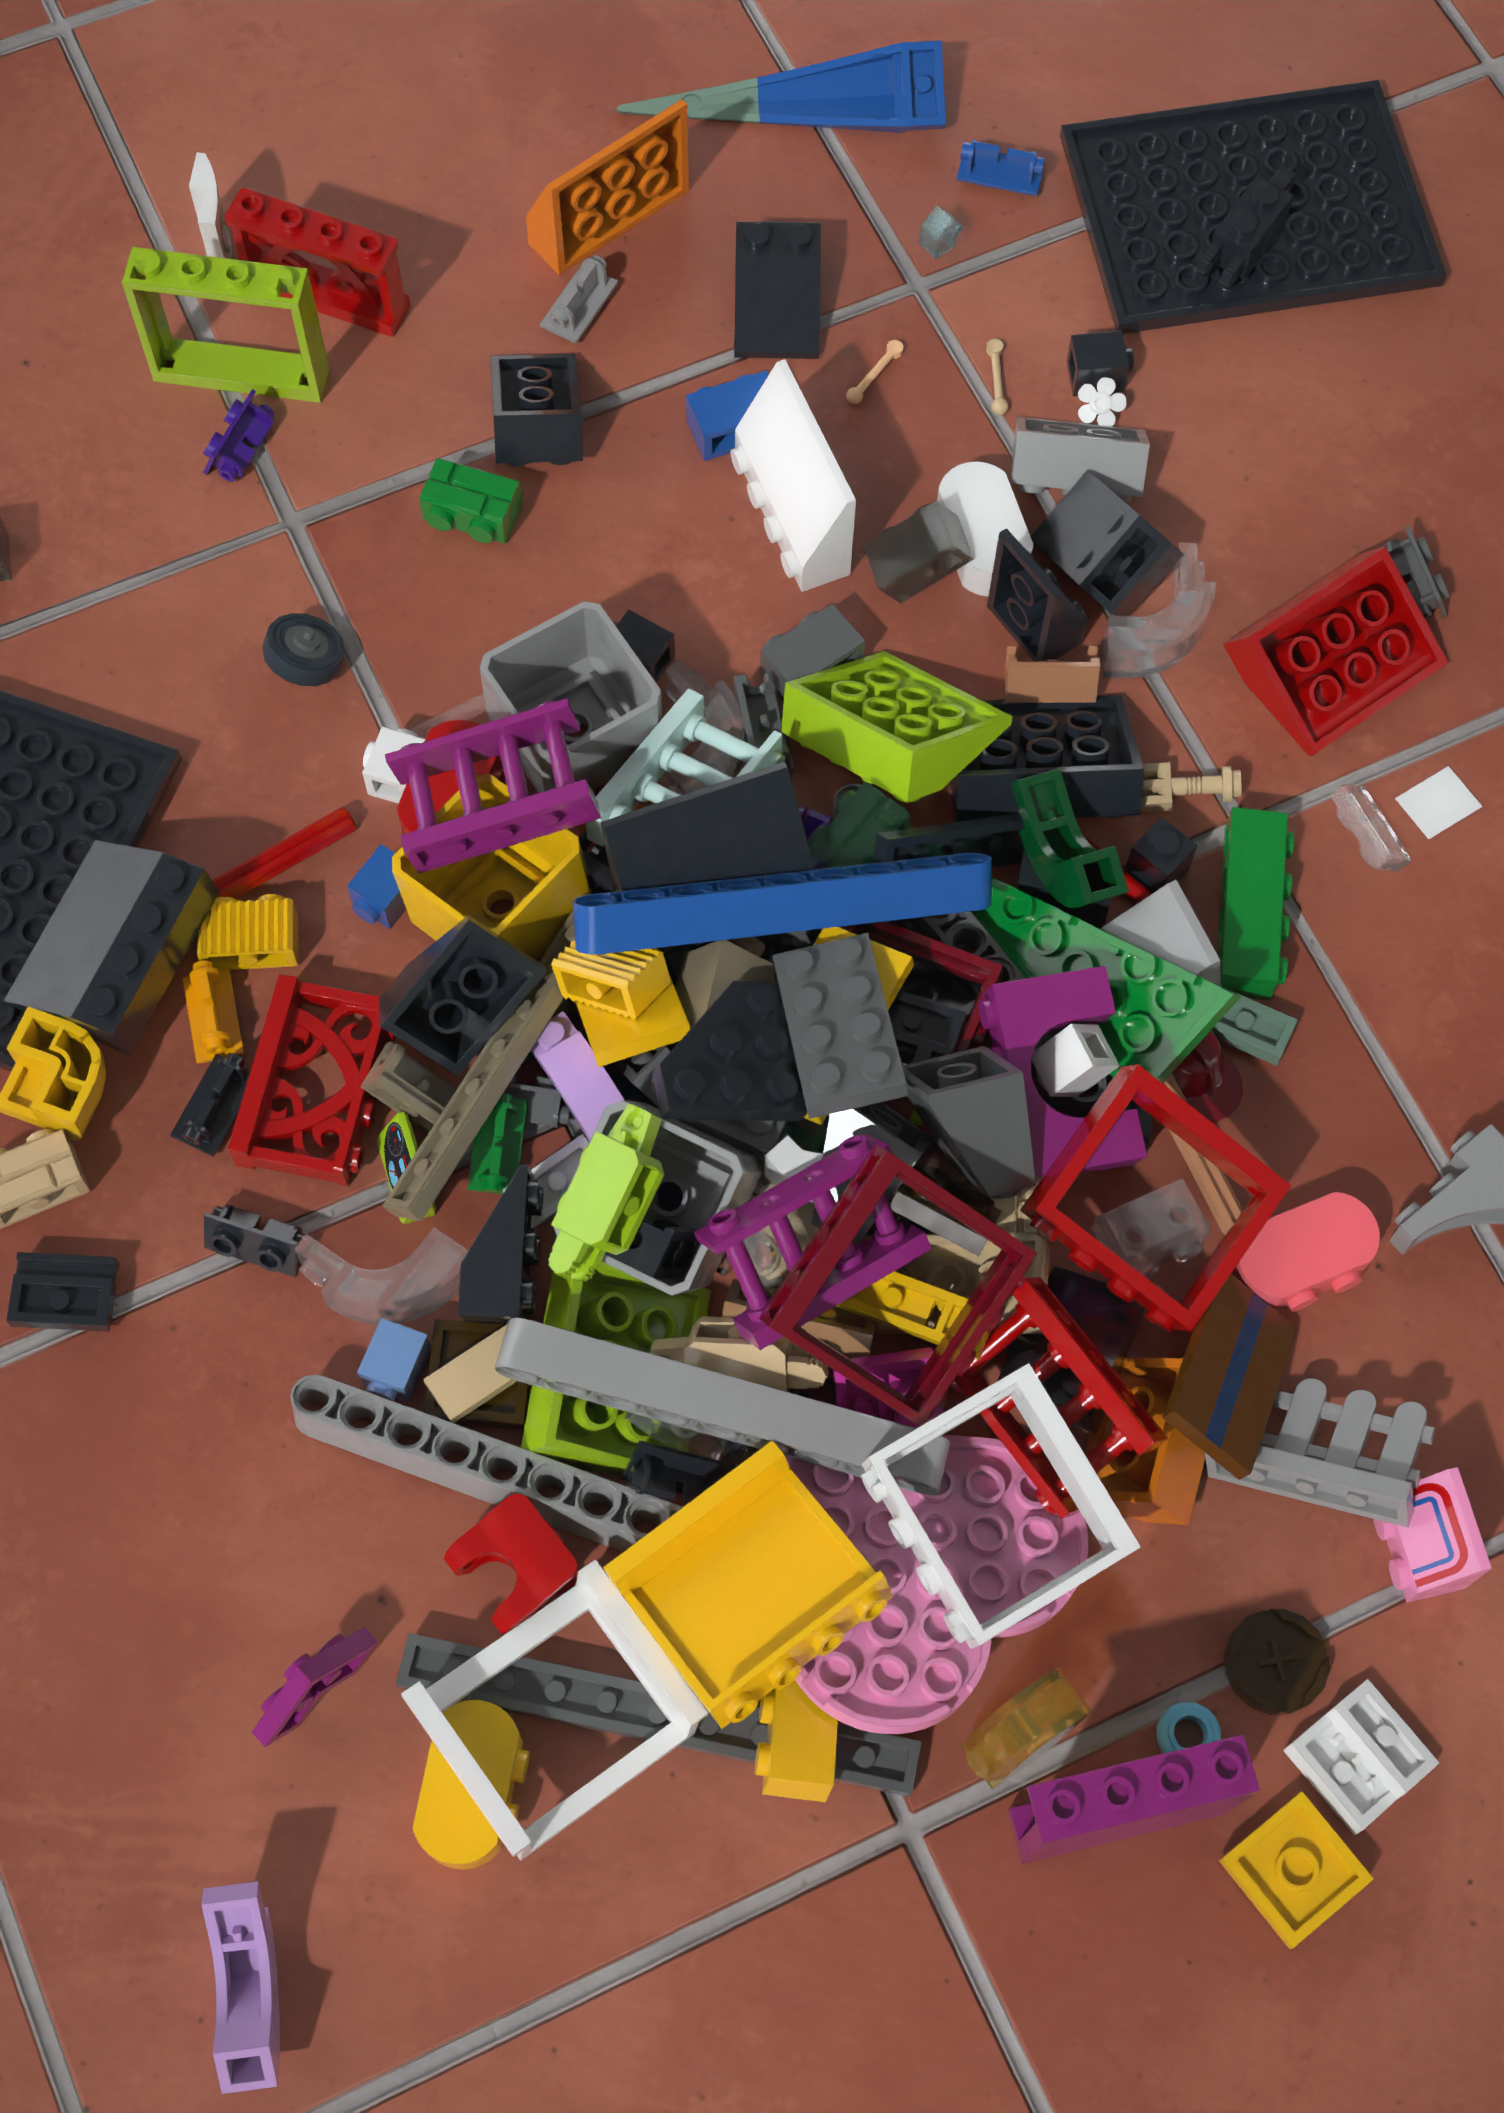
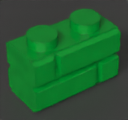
(470, 501)

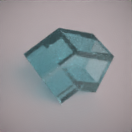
(939, 232)

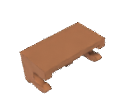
(1051, 679)

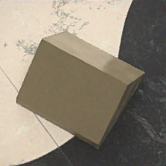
(709, 972)

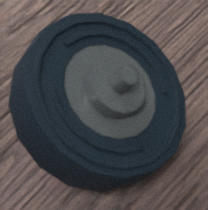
(303, 649)

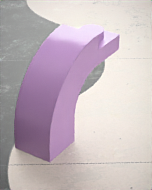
(574, 1072)
(246, 1987)

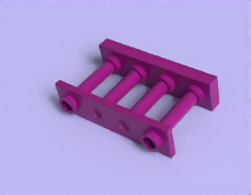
(505, 824)
(859, 1266)

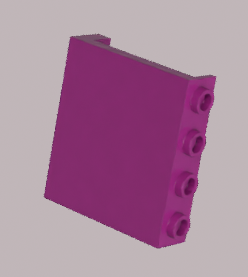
(1133, 1798)

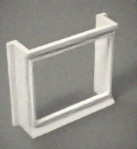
(638, 1648)

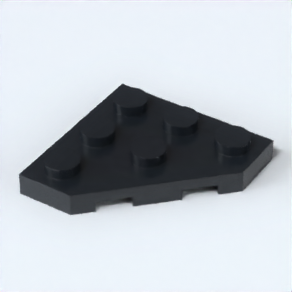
(734, 1062)

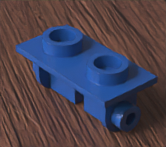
(1014, 171)

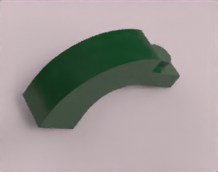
(1058, 850)

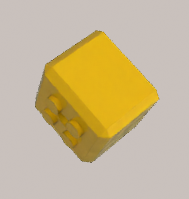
(535, 875)

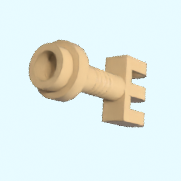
(1160, 787)

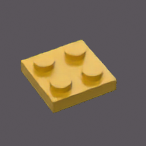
(1296, 1870)

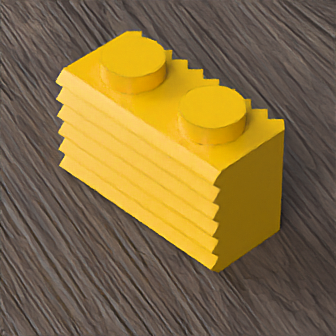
(250, 933)
(613, 981)

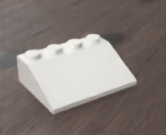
(795, 482)

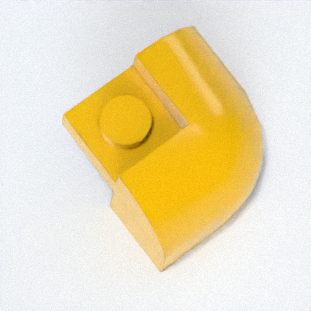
(54, 1075)

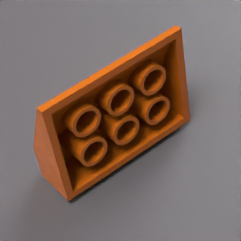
(612, 190)

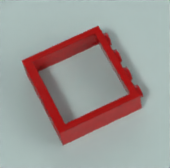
(1206, 1138)

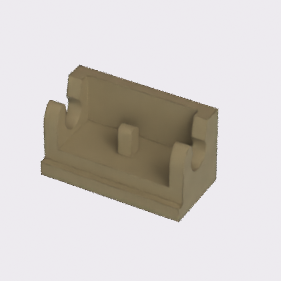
(408, 1087)

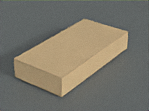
(469, 1378)

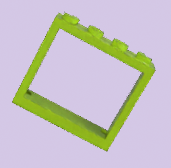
(224, 365)

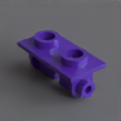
(246, 423)

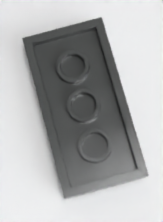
(839, 1026)

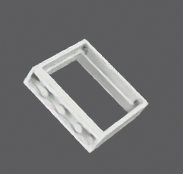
(1068, 1463)

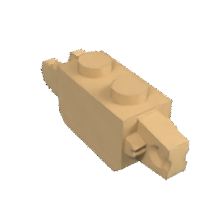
(719, 1348)

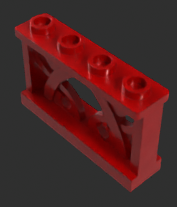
(272, 228)
(258, 1120)

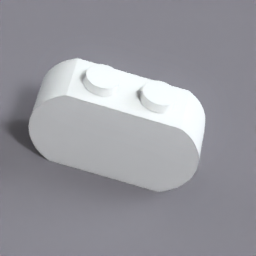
(985, 507)

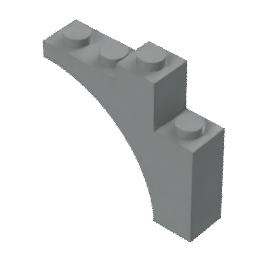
(1464, 1197)

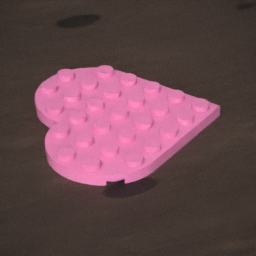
(996, 1544)

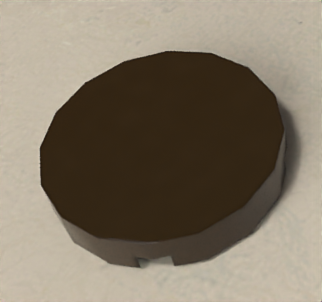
(1276, 1661)

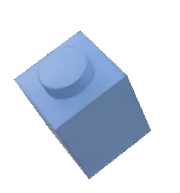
(394, 1361)

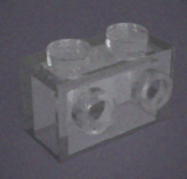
(1154, 1228)

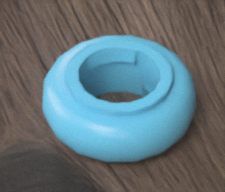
(1188, 1711)

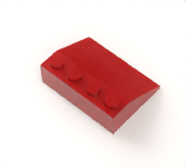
(1338, 651)

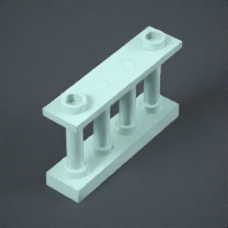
(663, 752)

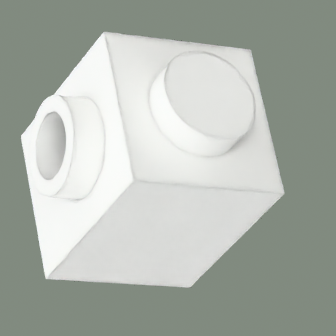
(377, 775)
(1073, 1060)

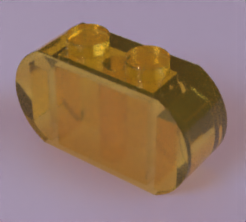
(1025, 1728)

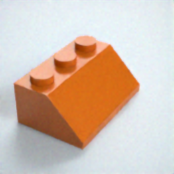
(1162, 1482)

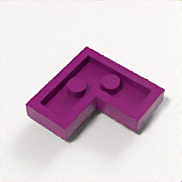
(308, 1680)

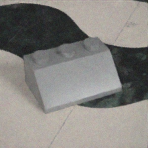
(1062, 451)

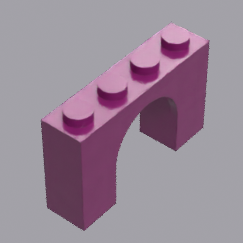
(1017, 1018)

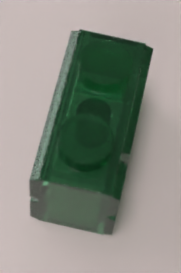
(853, 832)

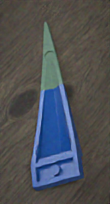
(868, 91)

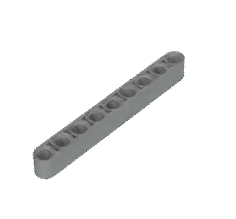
(712, 1403)
(483, 1458)

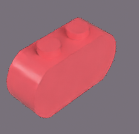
(1310, 1251)

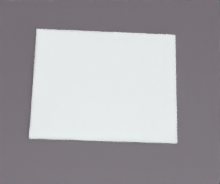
(1438, 802)

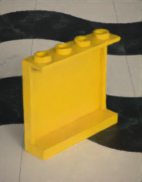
(748, 1585)

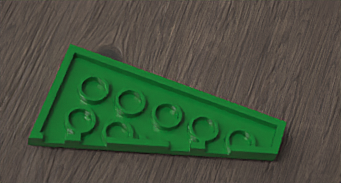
(1156, 1003)

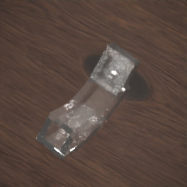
(1158, 641)
(720, 711)
(395, 1293)

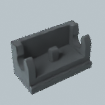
(761, 713)

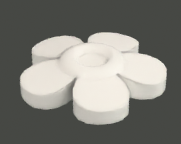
(1101, 402)

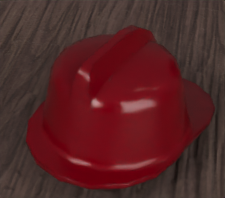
(1210, 1080)

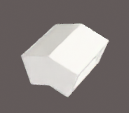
(787, 1160)

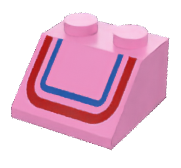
(1441, 1546)

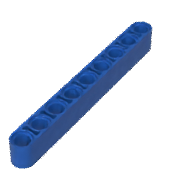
(781, 903)

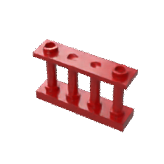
(1099, 1389)

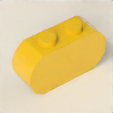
(446, 1816)

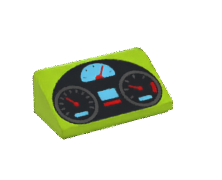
(397, 1149)

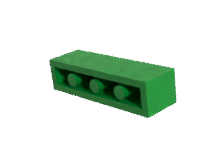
(1252, 902)

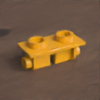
(212, 1012)

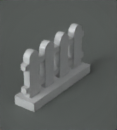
(1339, 1474)

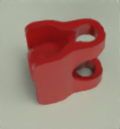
(526, 1543)

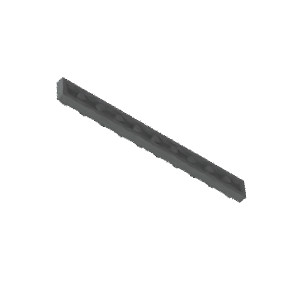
(628, 1710)

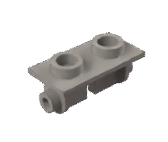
(580, 300)

